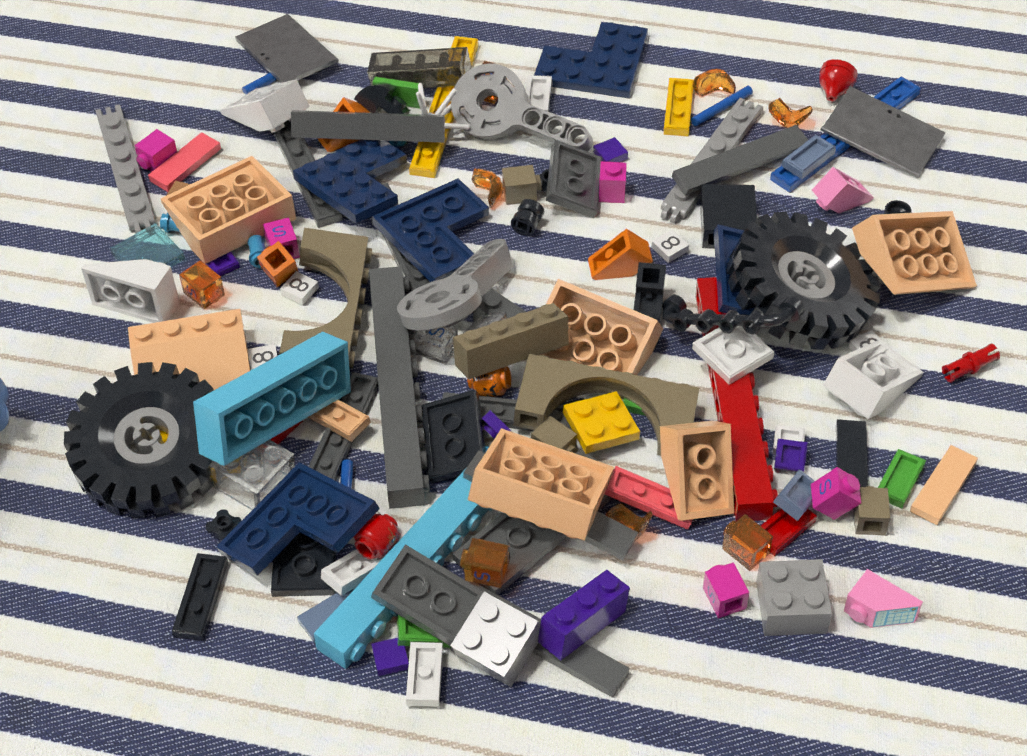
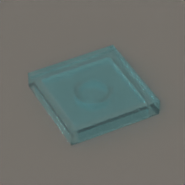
(150, 245)

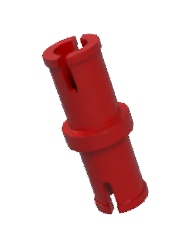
(971, 362)

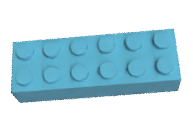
(272, 398)

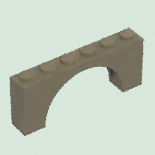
(343, 260)
(553, 381)

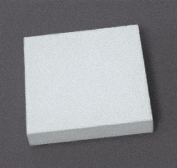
(733, 353)

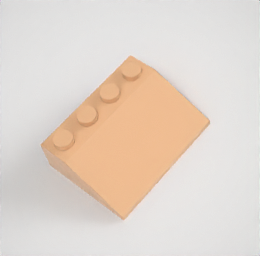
(228, 208)
(915, 251)
(603, 331)
(205, 344)
(540, 484)

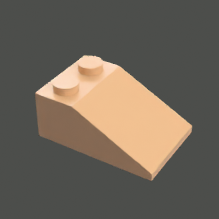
(699, 468)

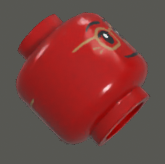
(377, 536)

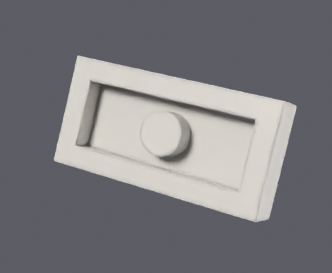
(539, 91)
(348, 572)
(424, 674)

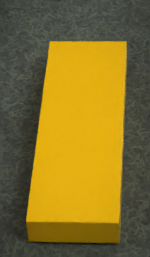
(678, 107)

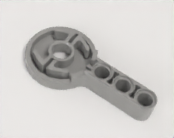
(511, 110)
(456, 296)

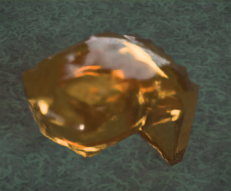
(712, 81)
(786, 116)
(489, 181)
(628, 518)

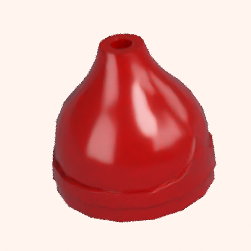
(836, 78)

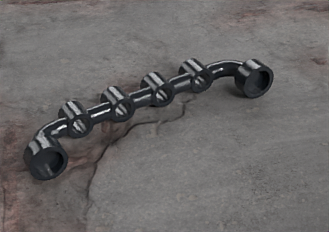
(677, 314)

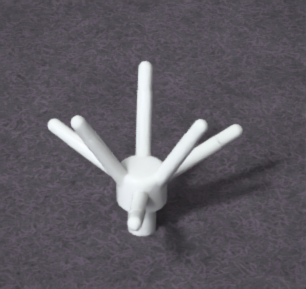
(442, 110)

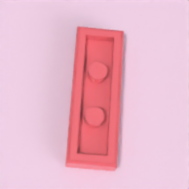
(184, 161)
(644, 495)

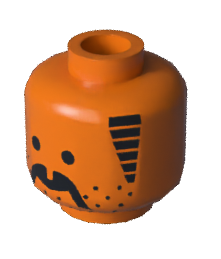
(492, 383)

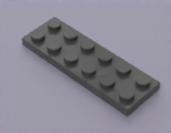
(525, 541)

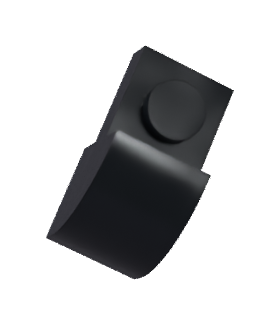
(379, 97)
(650, 289)

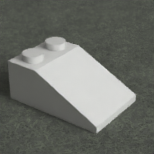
(268, 106)
(133, 288)
(872, 383)

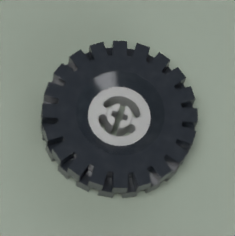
(791, 259)
(135, 412)

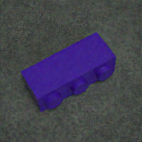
(583, 614)

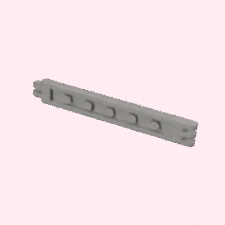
(725, 137)
(125, 169)

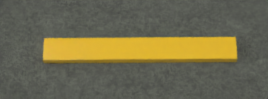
(428, 154)

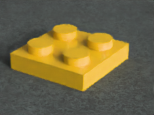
(601, 422)

